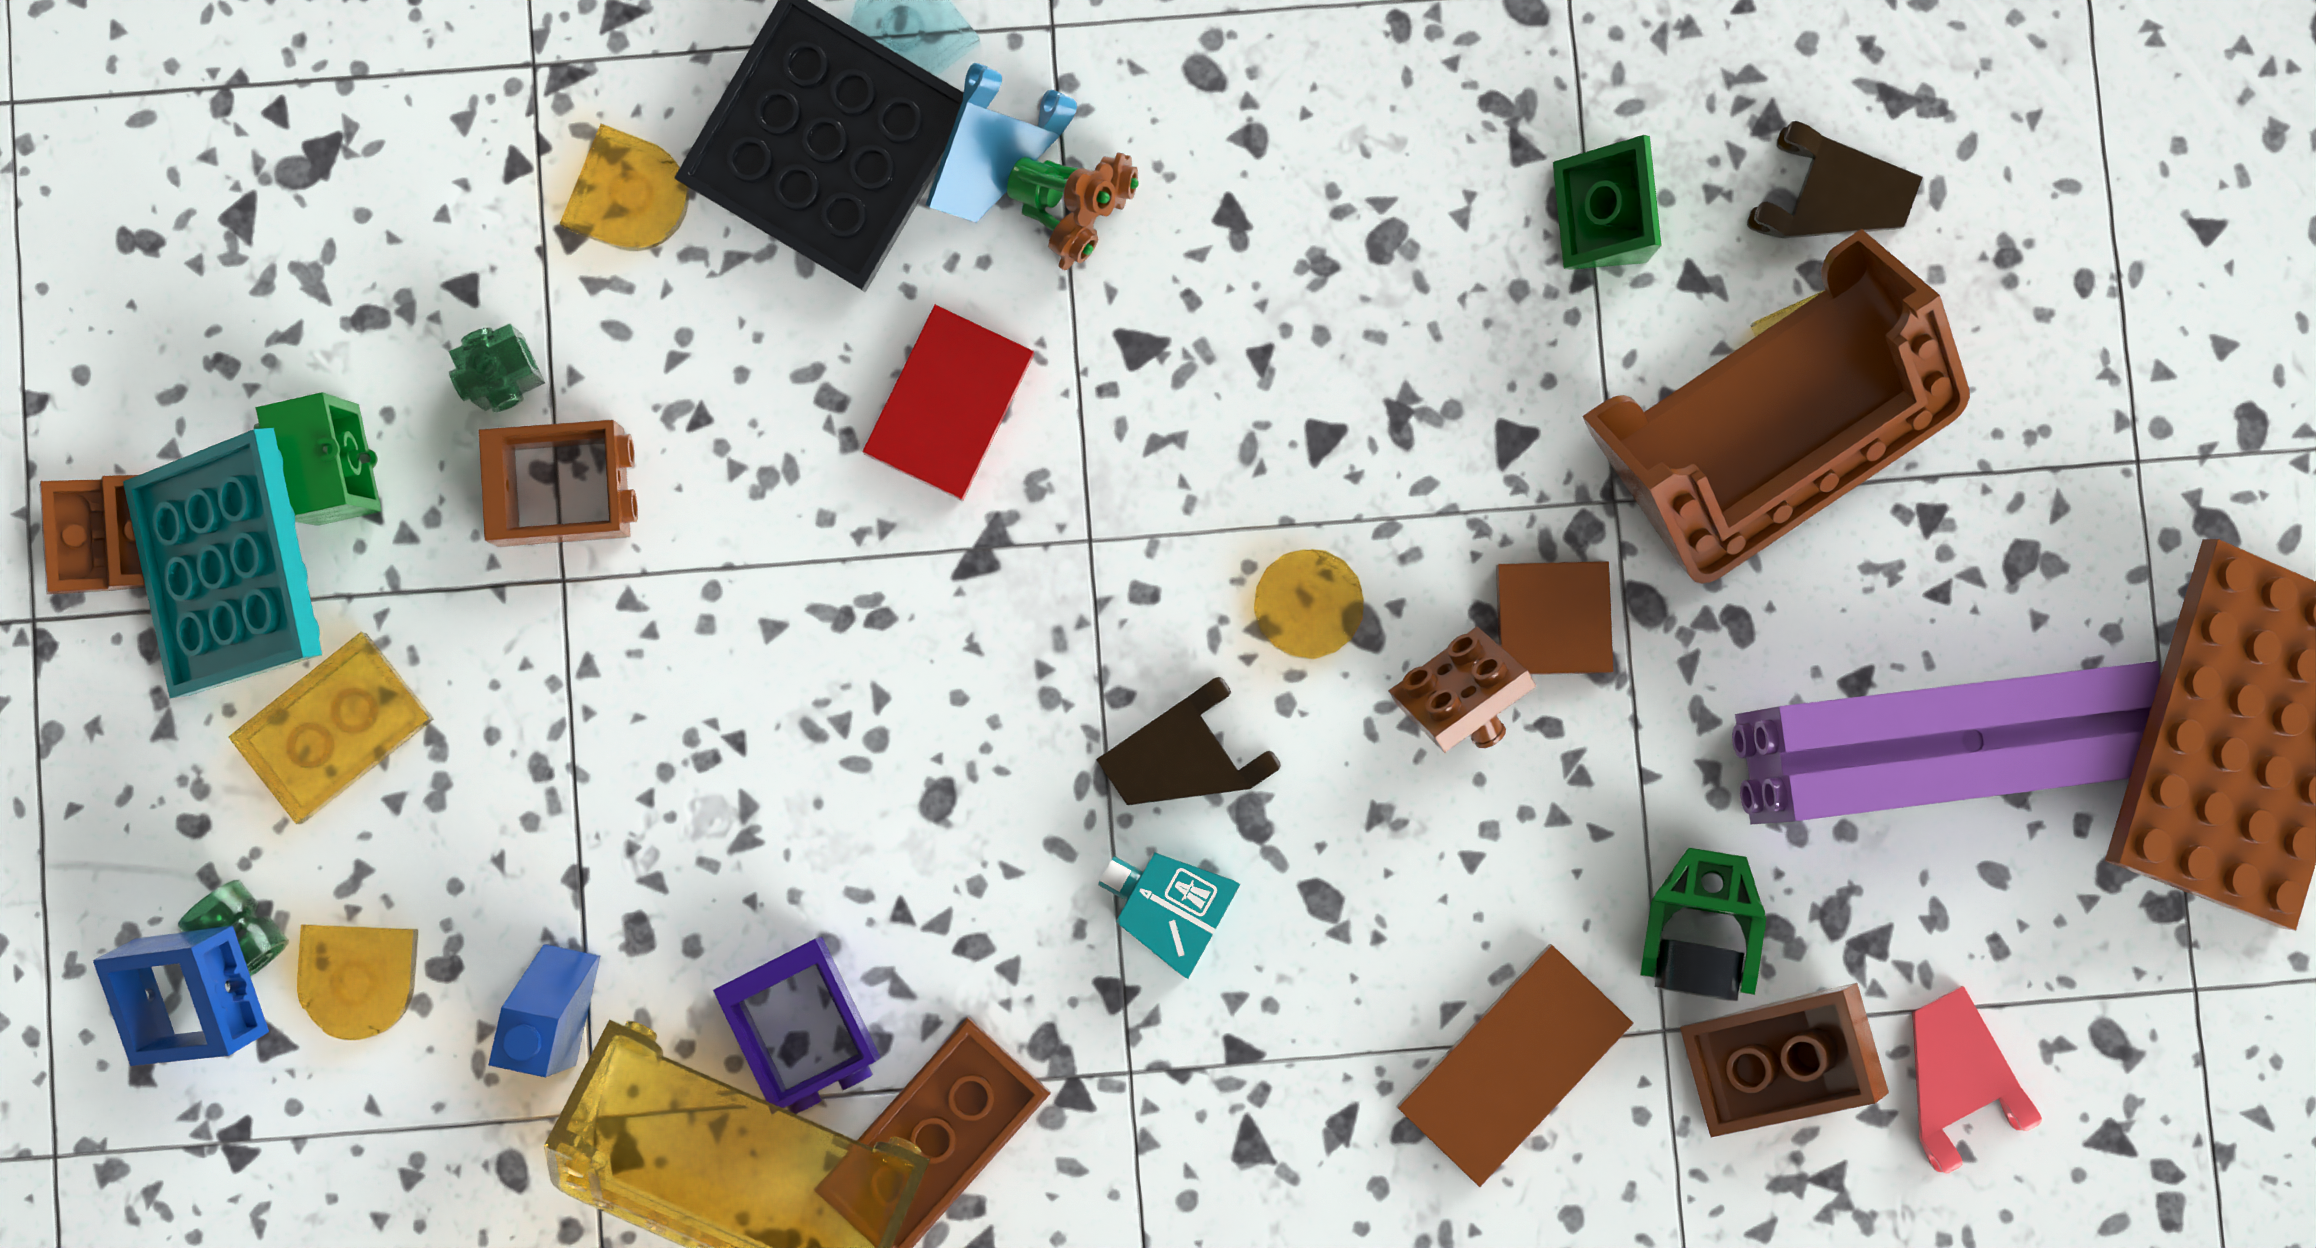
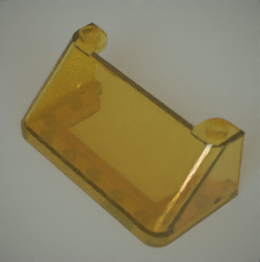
(718, 1162)

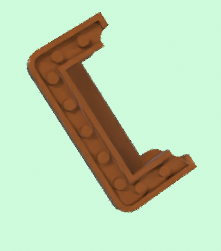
(1790, 413)

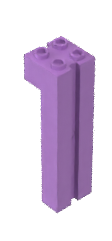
(1943, 743)

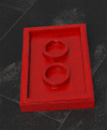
(948, 402)

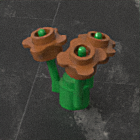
(1085, 195)

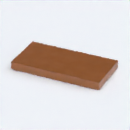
(1514, 1065)
(959, 1116)

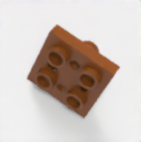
(1463, 691)

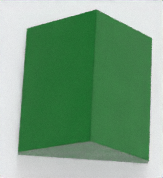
(1608, 205)

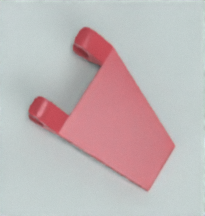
(1960, 1073)

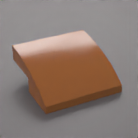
(88, 536)

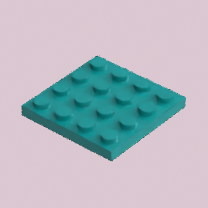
(222, 564)

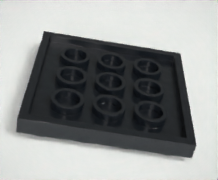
(824, 140)

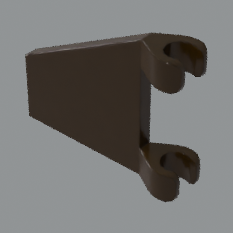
(1839, 192)
(1181, 755)

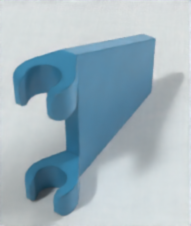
(989, 144)

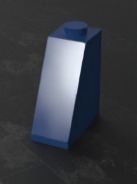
(546, 1013)

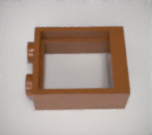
(500, 482)

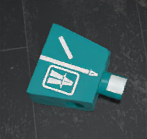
(1170, 906)

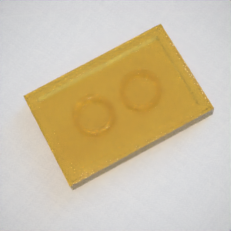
(331, 728)

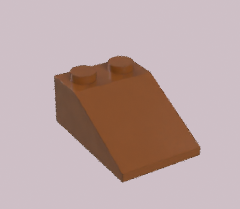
(1785, 1061)

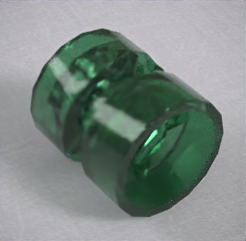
(238, 908)

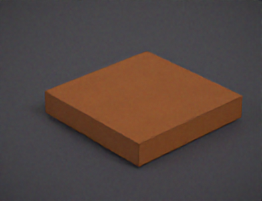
(1556, 616)

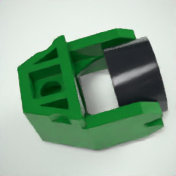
(1701, 967)

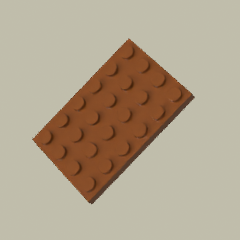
(2230, 744)

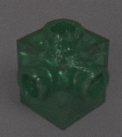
(494, 368)

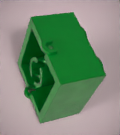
(321, 457)

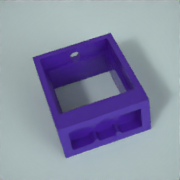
(804, 1094)

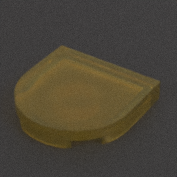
(626, 193)
(356, 977)

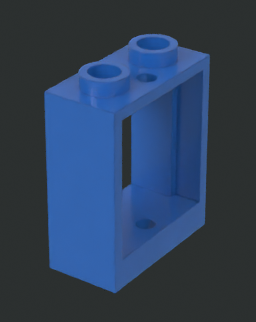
(207, 962)

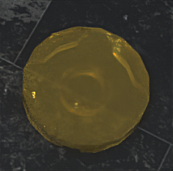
(1308, 604)

